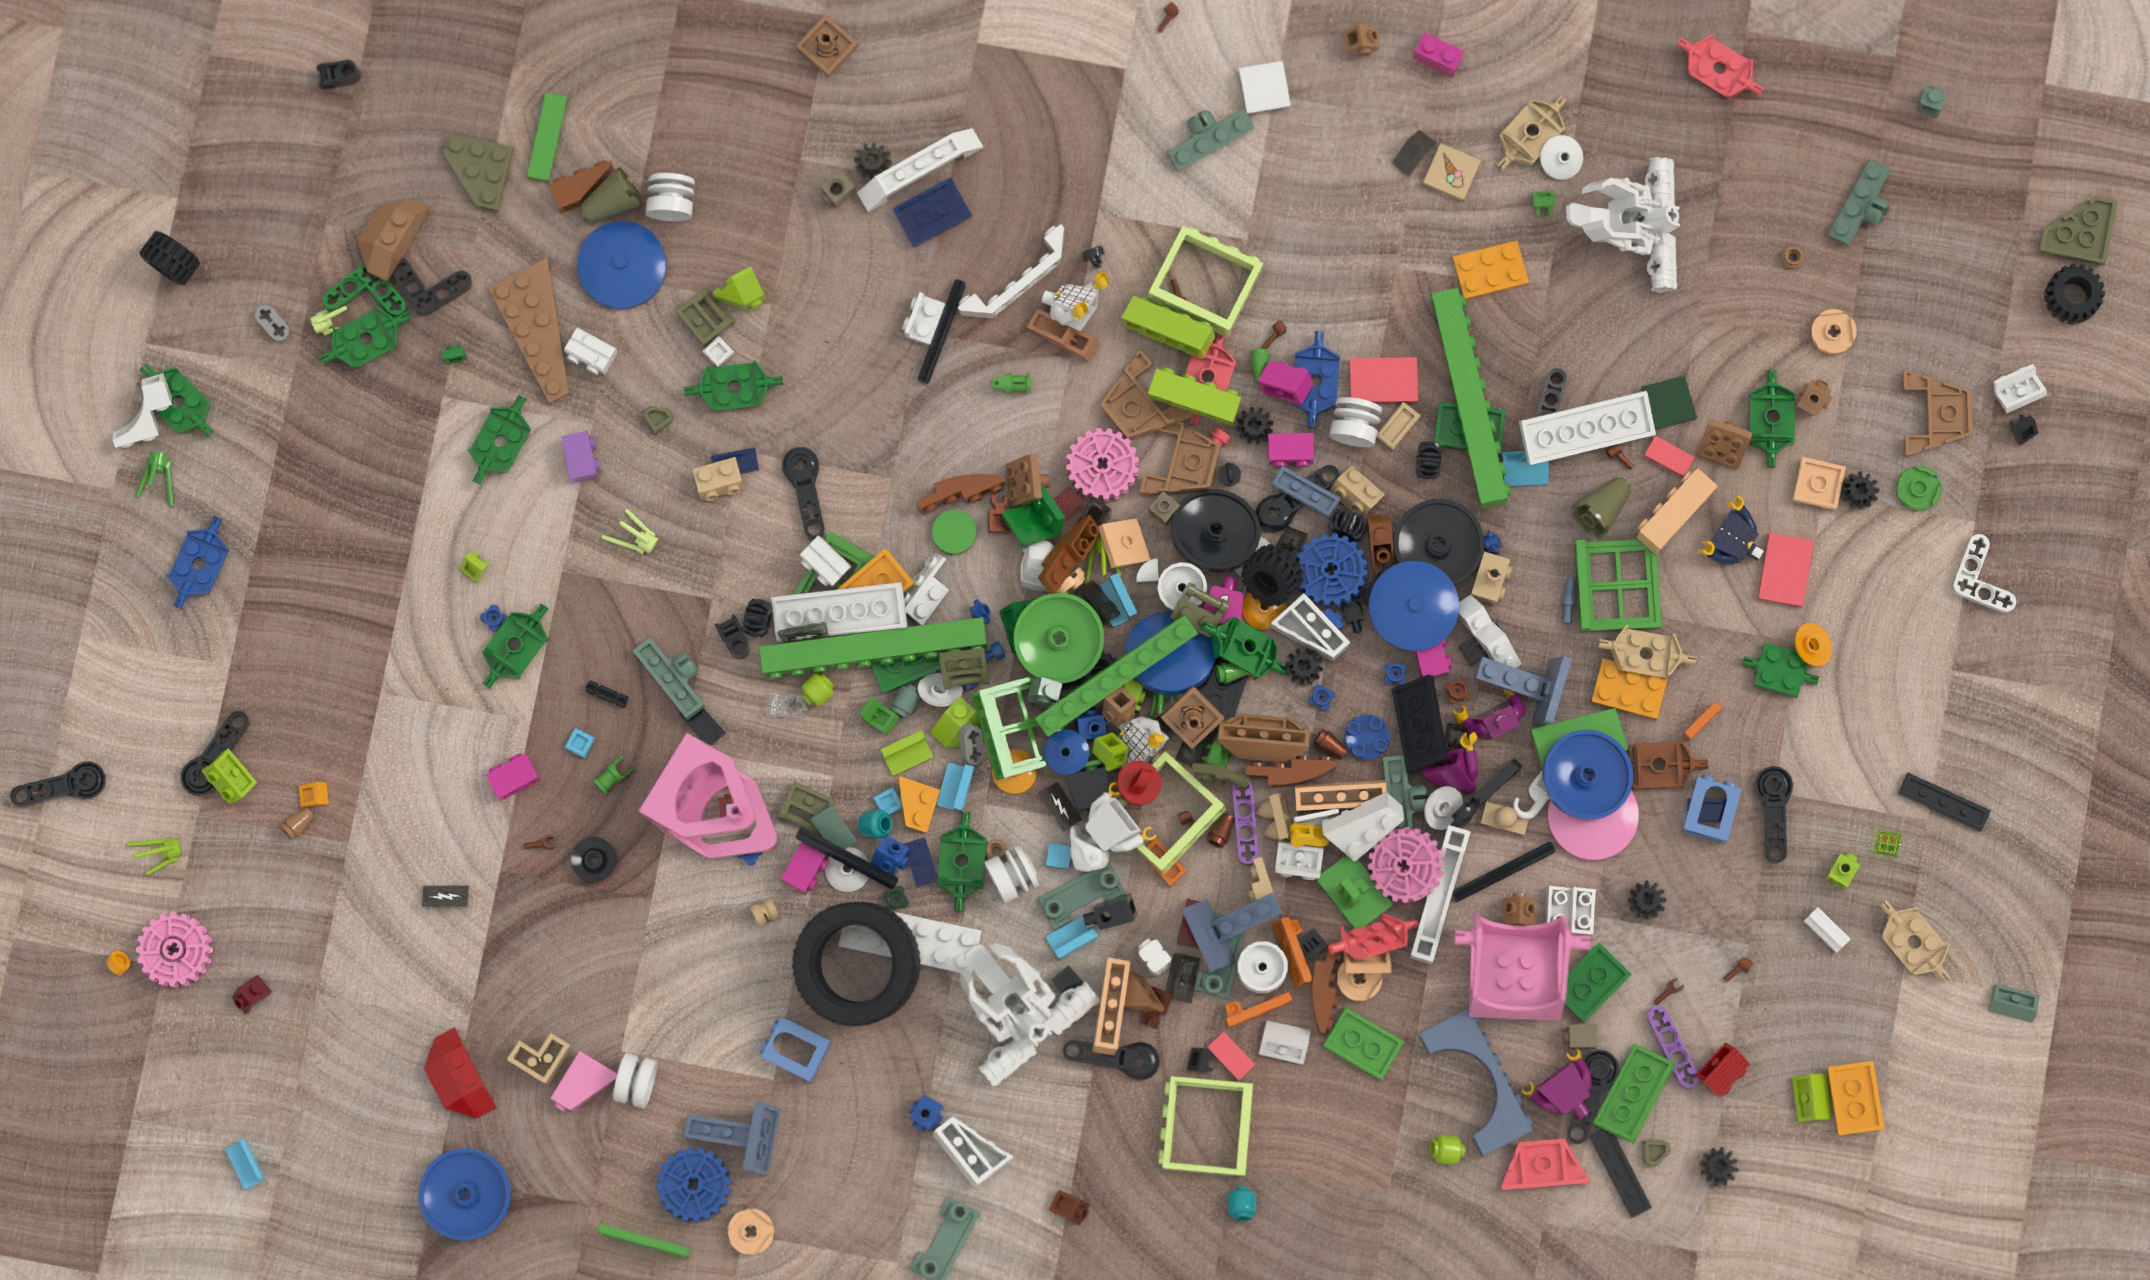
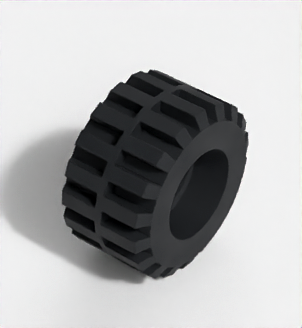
(169, 258)
(2083, 278)
(1272, 575)

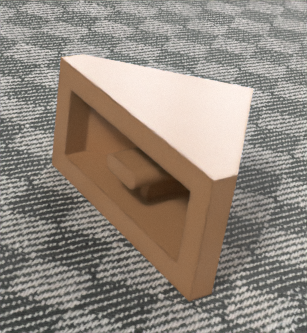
(1140, 995)

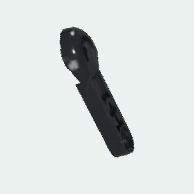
(804, 484)
(1287, 505)
(212, 751)
(64, 785)
(1774, 806)
(1467, 811)
(1122, 1060)
(1599, 1085)

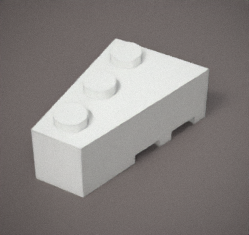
(1311, 629)
(1364, 826)
(970, 1152)

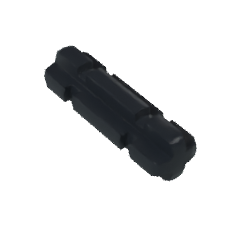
(607, 694)

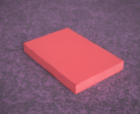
(1384, 379)
(1785, 570)

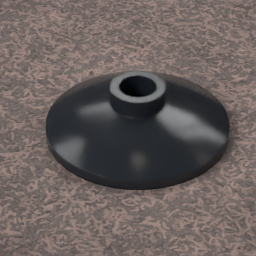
(591, 848)

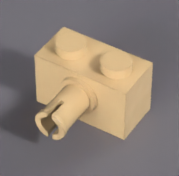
(1490, 578)

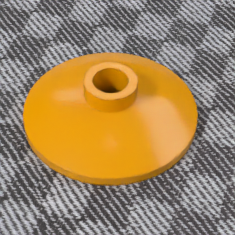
(1257, 617)
(1813, 644)
(1017, 783)

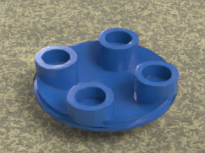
(1367, 737)

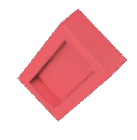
(1669, 456)
(1231, 1056)

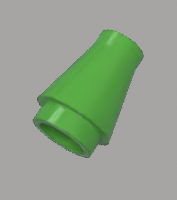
(1259, 359)
(1228, 672)

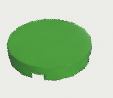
(1918, 488)
(954, 532)

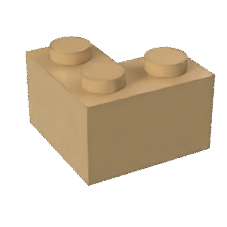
(541, 1064)

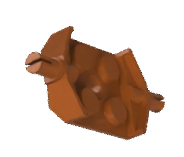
(1677, 764)

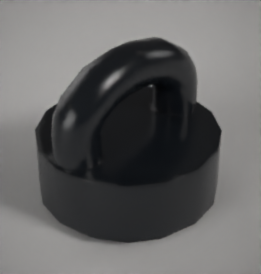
(1094, 256)
(1229, 474)

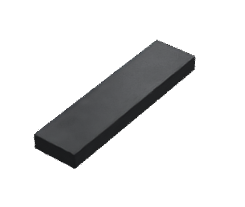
(1944, 802)
(1620, 1172)

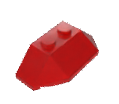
(457, 1077)

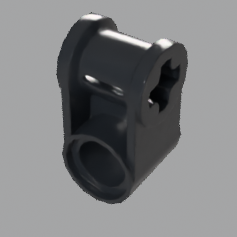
(333, 74)
(731, 634)

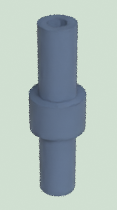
(1569, 601)

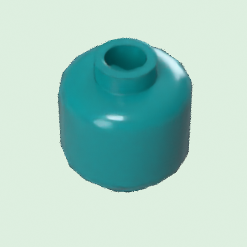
(874, 824)
(1242, 1204)

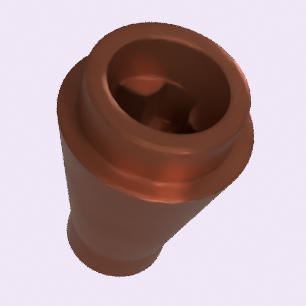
(1329, 743)
(1220, 832)

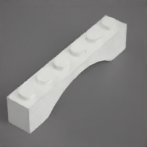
(1438, 901)

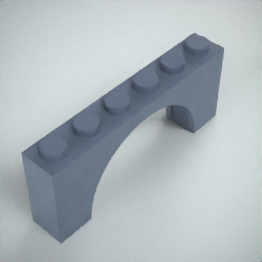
(1463, 1035)

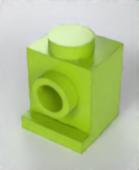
(1136, 691)
(1110, 751)
(1841, 878)

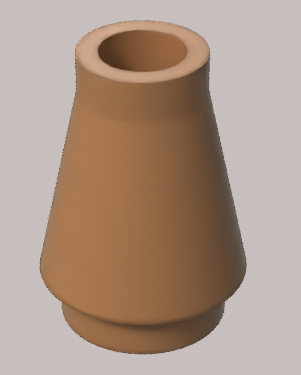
(297, 823)

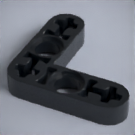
(423, 294)

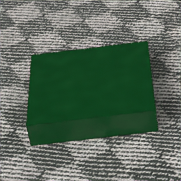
(1670, 402)

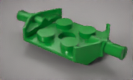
(347, 344)
(716, 381)
(195, 406)
(500, 422)
(1767, 435)
(1229, 644)
(512, 663)
(967, 879)

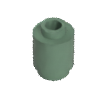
(905, 701)

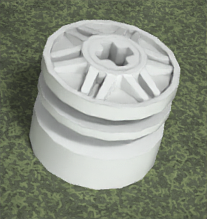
(670, 197)
(1356, 418)
(1012, 873)

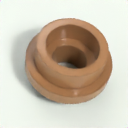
(1793, 250)
(996, 843)

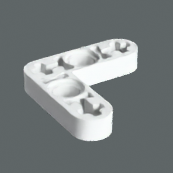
(1971, 579)

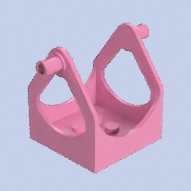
(686, 788)
(1519, 968)

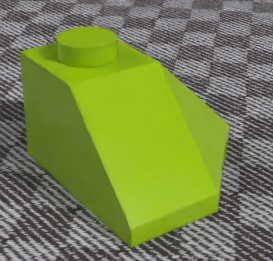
(741, 291)
(952, 720)

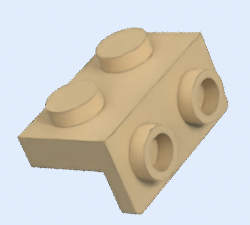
(718, 479)
(1356, 491)

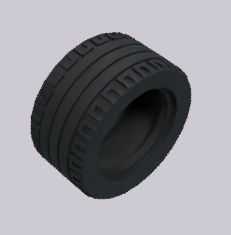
(808, 967)

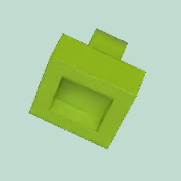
(473, 566)

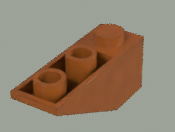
(573, 190)
(1380, 541)

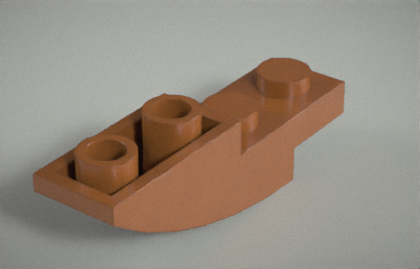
(970, 486)
(1067, 553)
(1301, 771)
(1323, 996)

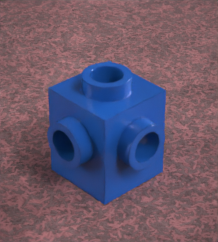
(1091, 724)
(891, 855)
(929, 1105)

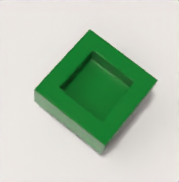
(454, 354)

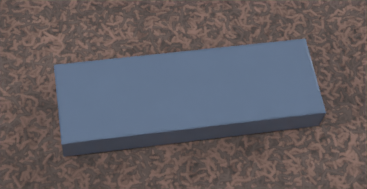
(1305, 491)

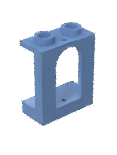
(1701, 786)
(770, 1054)

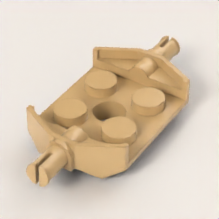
(1520, 146)
(1664, 653)
(1909, 923)

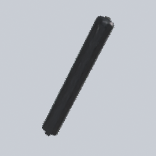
(941, 331)
(846, 857)
(1503, 871)

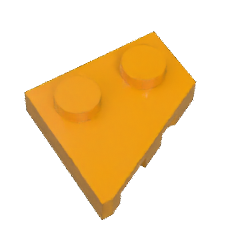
(917, 803)

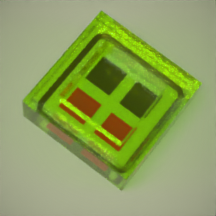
(1888, 843)

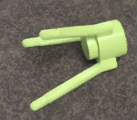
(323, 321)
(645, 541)

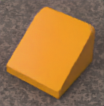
(313, 794)

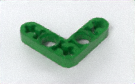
(363, 284)

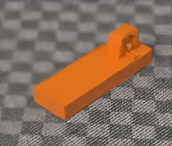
(1286, 935)
(1237, 1015)

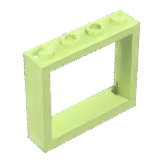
(1220, 325)
(1198, 827)
(1167, 1132)

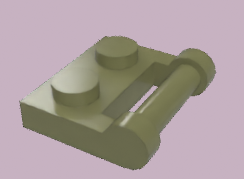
(700, 322)
(1197, 614)
(964, 663)
(1219, 775)
(805, 800)

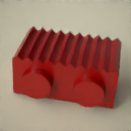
(1723, 1070)

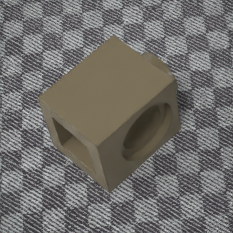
(837, 180)
(1163, 508)
(1581, 1036)

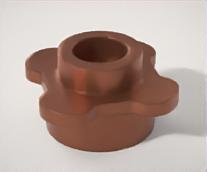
(1461, 685)

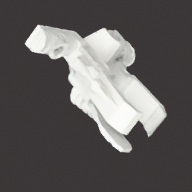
(1637, 216)
(1018, 1008)

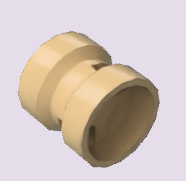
(764, 912)

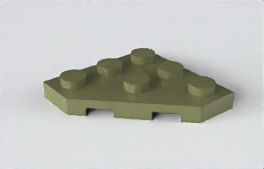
(480, 168)
(2082, 232)

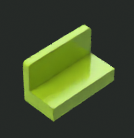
(907, 753)
(1812, 1097)

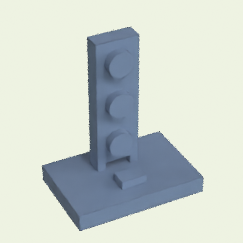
(1544, 690)
(1213, 933)
(755, 1137)

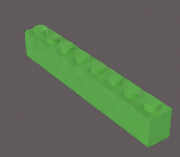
(1116, 675)

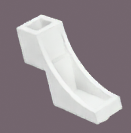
(144, 425)
(1490, 637)

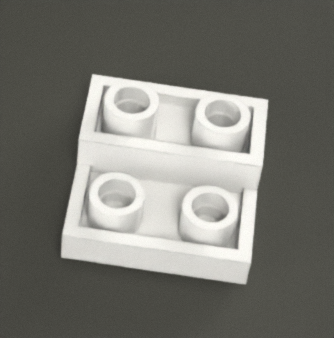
(1264, 86)
(1575, 903)

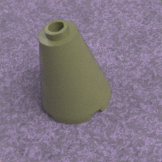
(611, 198)
(1601, 507)

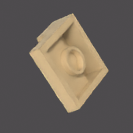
(1259, 875)

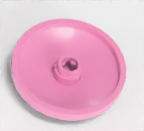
(1596, 838)

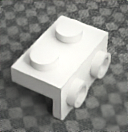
(2019, 388)
(1298, 861)

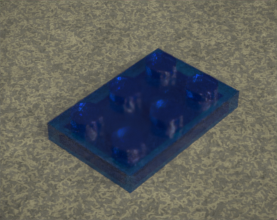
(932, 212)

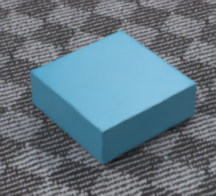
(579, 743)
(888, 801)
(1058, 856)

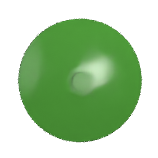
(1058, 637)

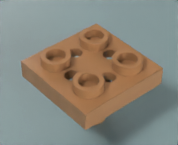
(826, 32)
(1725, 439)
(1025, 480)
(1192, 730)

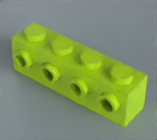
(1168, 326)
(1194, 396)

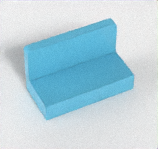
(1520, 473)
(1119, 596)
(955, 787)
(1071, 938)
(245, 1164)

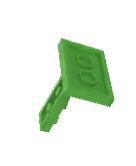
(1354, 892)

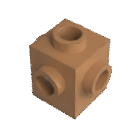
(1361, 39)
(1814, 404)
(1119, 707)
(1518, 910)

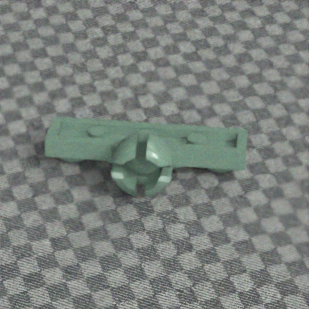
(1209, 136)
(1862, 204)
(671, 676)
(1399, 788)

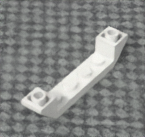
(917, 166)
(974, 307)

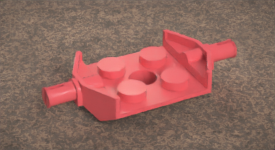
(1706, 54)
(1217, 362)
(1374, 938)

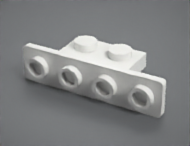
(926, 592)

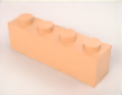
(1676, 511)
(1337, 794)
(1111, 1006)

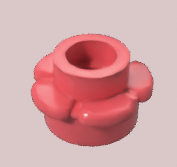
(1220, 436)

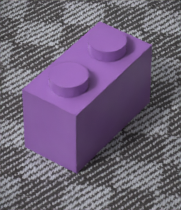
(580, 456)

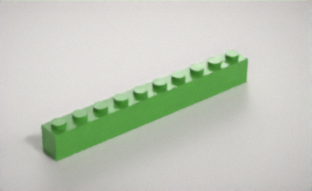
(1470, 399)
(872, 647)

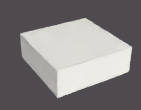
(718, 352)

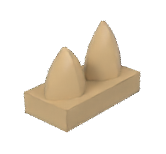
(1276, 808)

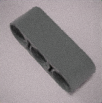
(1552, 390)

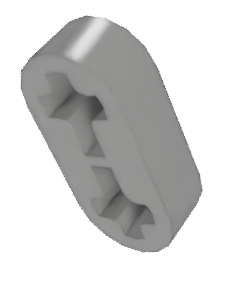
(268, 327)
(968, 745)

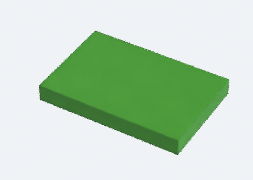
(1363, 1043)

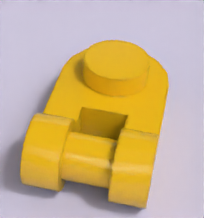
(1307, 834)

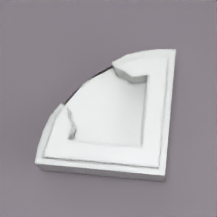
(1148, 572)

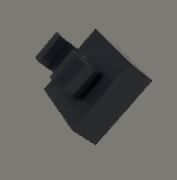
(2024, 429)
(1312, 944)
(1199, 1060)

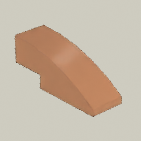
(1065, 337)

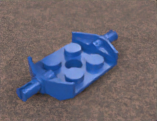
(1324, 364)
(198, 544)

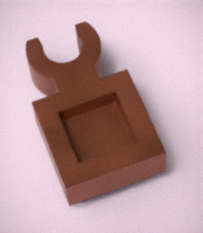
(995, 521)
(1165, 999)

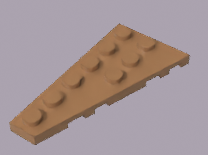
(531, 315)

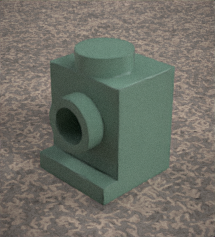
(1931, 101)
(1044, 691)

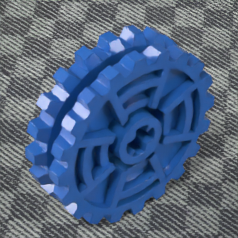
(1346, 579)
(712, 1184)

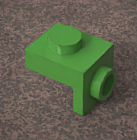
(879, 716)

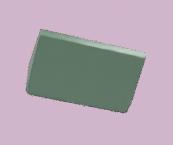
(832, 827)
(2014, 1003)

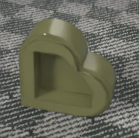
(658, 418)
(1654, 1151)

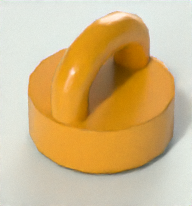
(118, 963)

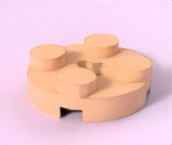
(1841, 322)
(1073, 580)
(1360, 991)
(751, 1218)

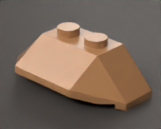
(390, 235)
(1263, 737)

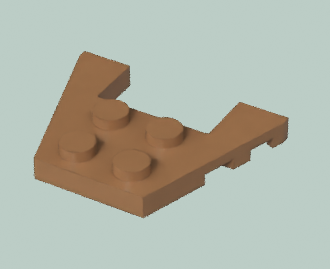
(1132, 408)
(1947, 413)
(1191, 464)

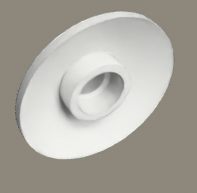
(1551, 157)
(932, 691)
(1442, 806)
(845, 881)

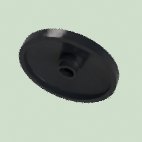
(1215, 530)
(1441, 535)

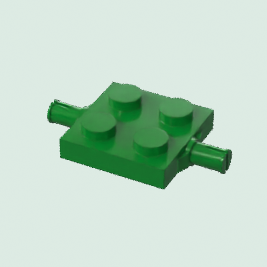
(1780, 670)

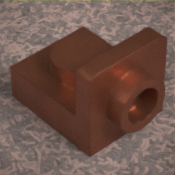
(1069, 1207)

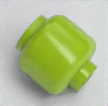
(817, 689)
(1447, 1149)

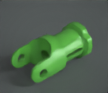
(1007, 383)
(610, 776)

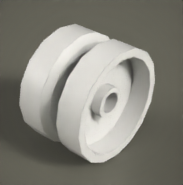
(1179, 574)
(1262, 981)
(635, 1080)

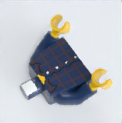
(1734, 537)

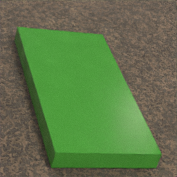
(1603, 721)
(1634, 1093)
(644, 1241)

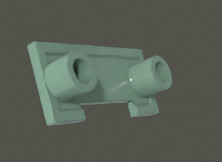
(1080, 893)
(1223, 976)
(947, 1242)

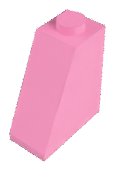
(582, 1082)

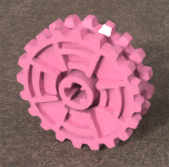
(1108, 448)
(1420, 855)
(163, 936)

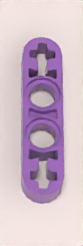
(1241, 821)
(1676, 1045)

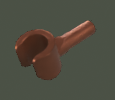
(1172, 11)
(1176, 289)
(1280, 329)
(1615, 450)
(1186, 817)
(541, 843)
(1744, 964)
(1670, 989)

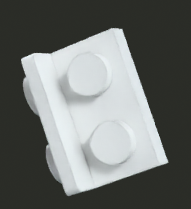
(923, 319)

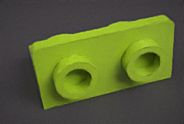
(229, 777)

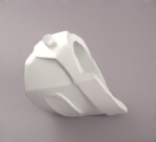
(1031, 565)
(1084, 855)

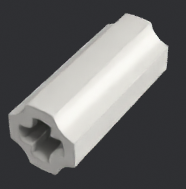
(1826, 929)

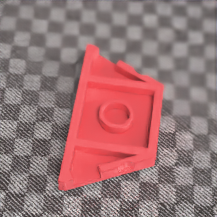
(1543, 1165)

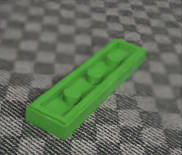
(547, 137)

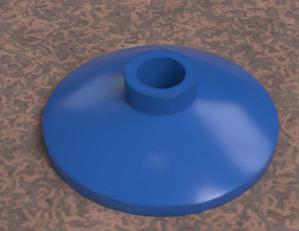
(1078, 752)

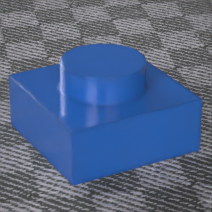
(1335, 618)

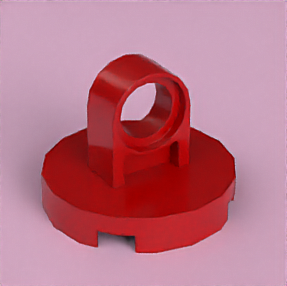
(1138, 783)

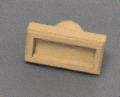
(1503, 818)

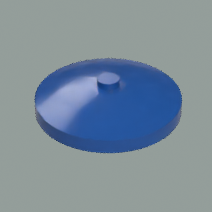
(621, 265)
(1413, 606)
(1179, 669)
(1587, 775)
(464, 1194)

